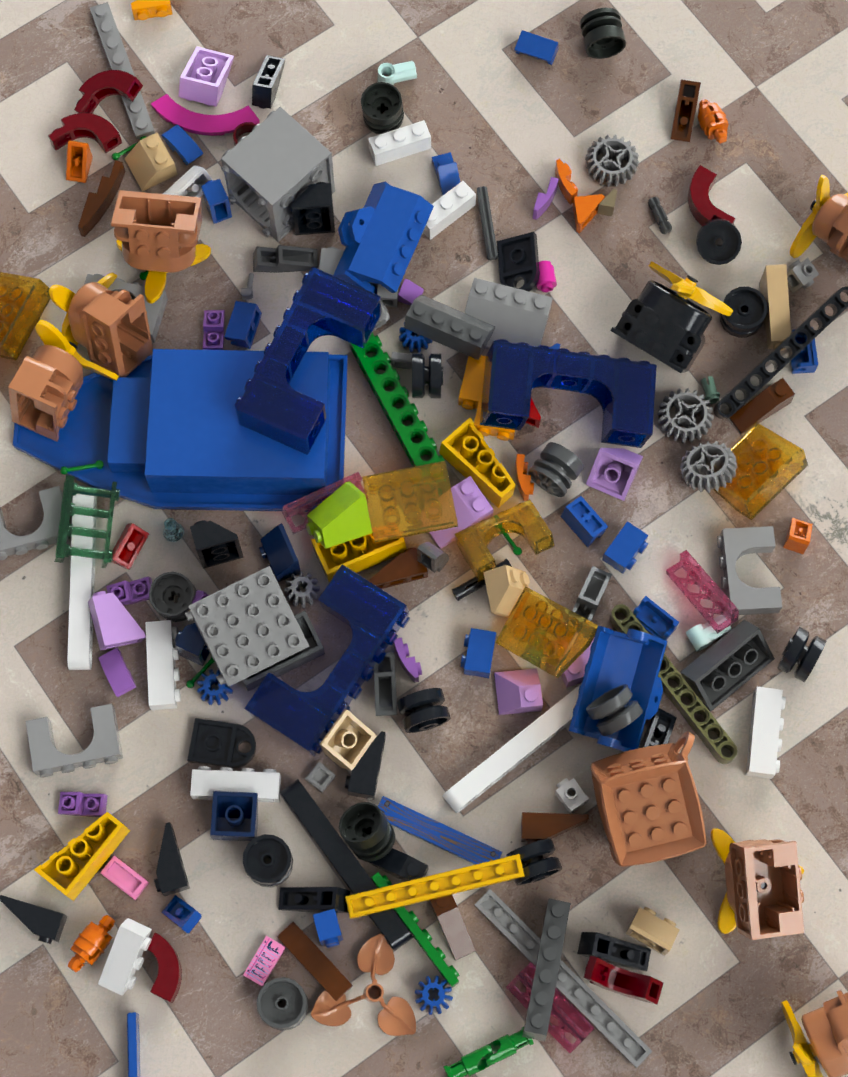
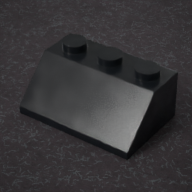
(314, 210)
(215, 544)

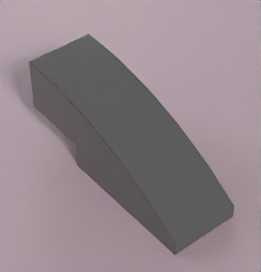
(284, 259)
(431, 556)
(592, 593)
(385, 686)

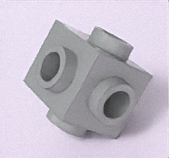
(801, 275)

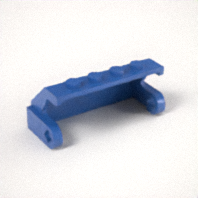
(381, 237)
(617, 661)

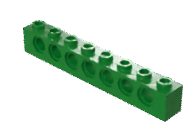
(399, 395)

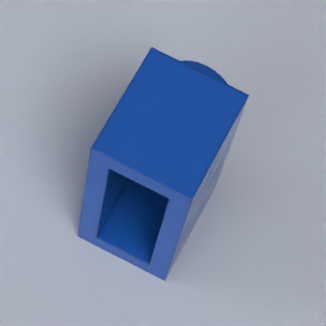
(216, 201)
(625, 547)
(479, 653)
(328, 928)

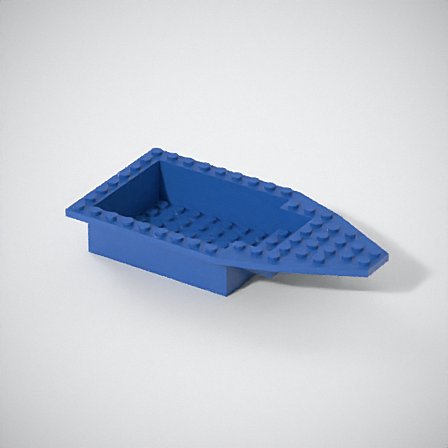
(177, 437)

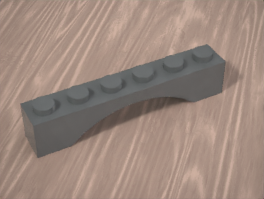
(546, 970)

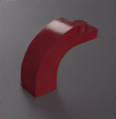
(104, 85)
(86, 126)
(698, 197)
(170, 970)
(623, 981)

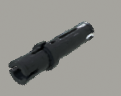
(473, 584)

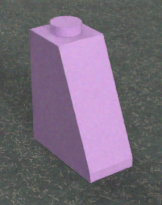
(113, 622)

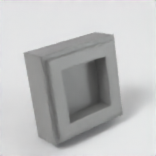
(401, 360)
(320, 777)

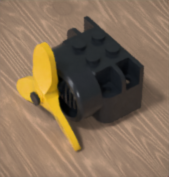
(667, 322)

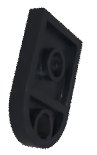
(519, 261)
(219, 744)

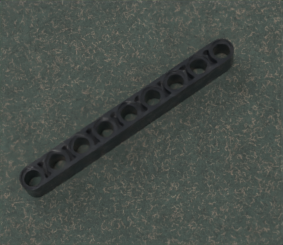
(775, 357)
(342, 859)

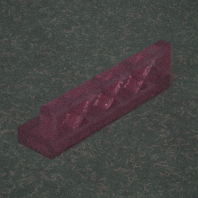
(314, 499)
(708, 586)
(568, 1017)

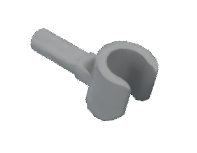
(247, 293)

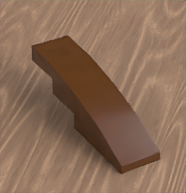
(99, 202)
(315, 961)

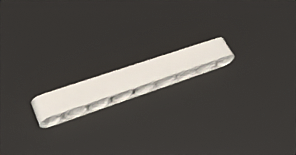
(81, 590)
(512, 753)

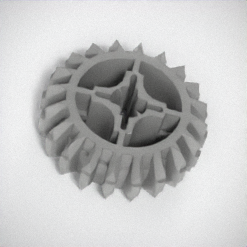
(616, 151)
(673, 425)
(718, 458)

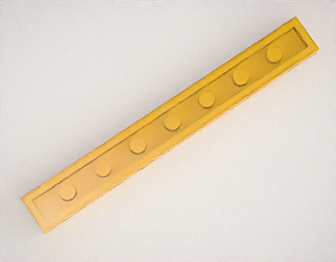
(435, 886)

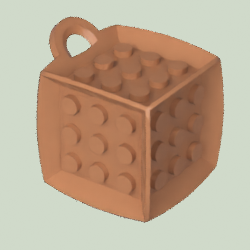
(649, 803)

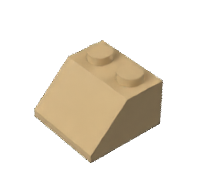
(150, 162)
(504, 588)
(347, 740)
(652, 930)

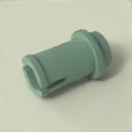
(710, 390)

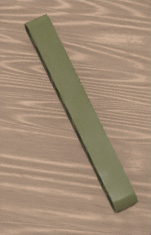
(682, 690)

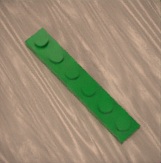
(421, 936)

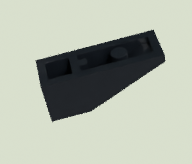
(267, 82)
(659, 729)
(366, 772)
(401, 865)
(170, 867)
(313, 899)
(39, 920)
(614, 950)

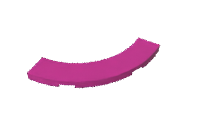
(200, 123)

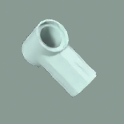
(397, 72)
(704, 635)

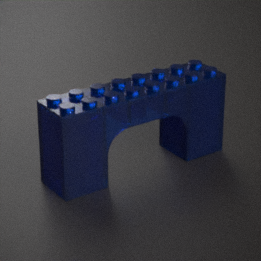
(318, 309)
(619, 385)
(374, 621)

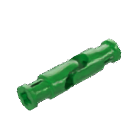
(472, 1062)

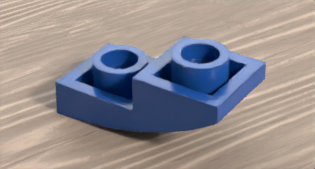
(183, 144)

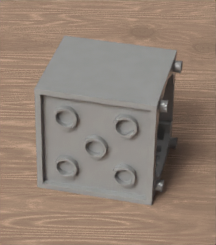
(274, 169)
(247, 626)

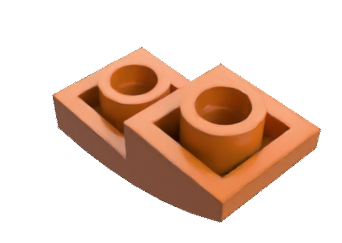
(563, 173)
(523, 480)

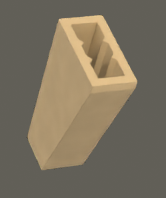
(775, 290)

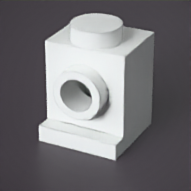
(571, 803)

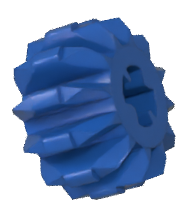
(411, 341)
(206, 690)
(441, 994)

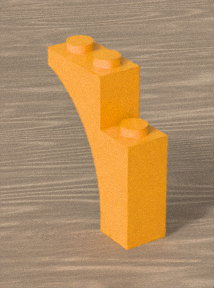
(151, 8)
(471, 397)

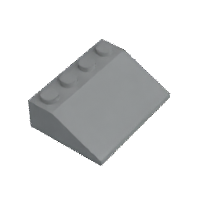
(514, 312)

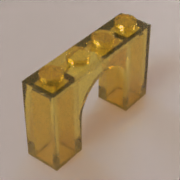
(520, 519)

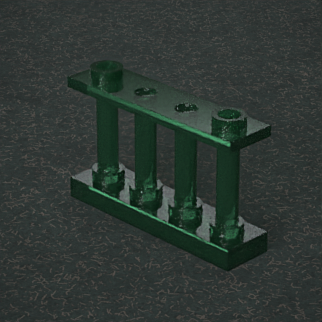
(69, 509)

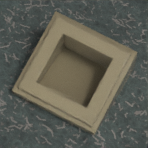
(607, 205)

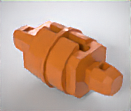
(713, 121)
(91, 943)

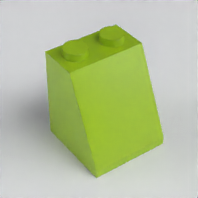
(340, 517)

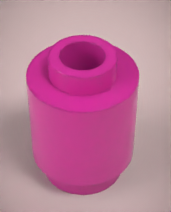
(547, 277)

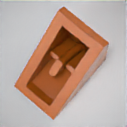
(78, 161)
(585, 209)
(798, 536)

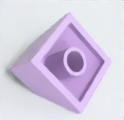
(614, 471)
(518, 691)

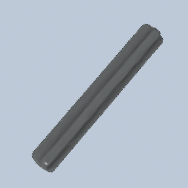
(487, 223)

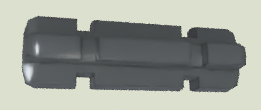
(659, 215)

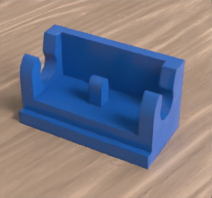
(537, 47)
(243, 324)
(807, 359)
(583, 521)
(655, 619)

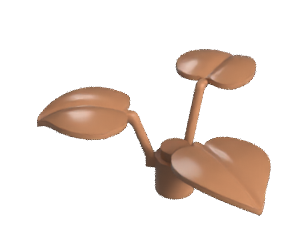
(395, 1018)

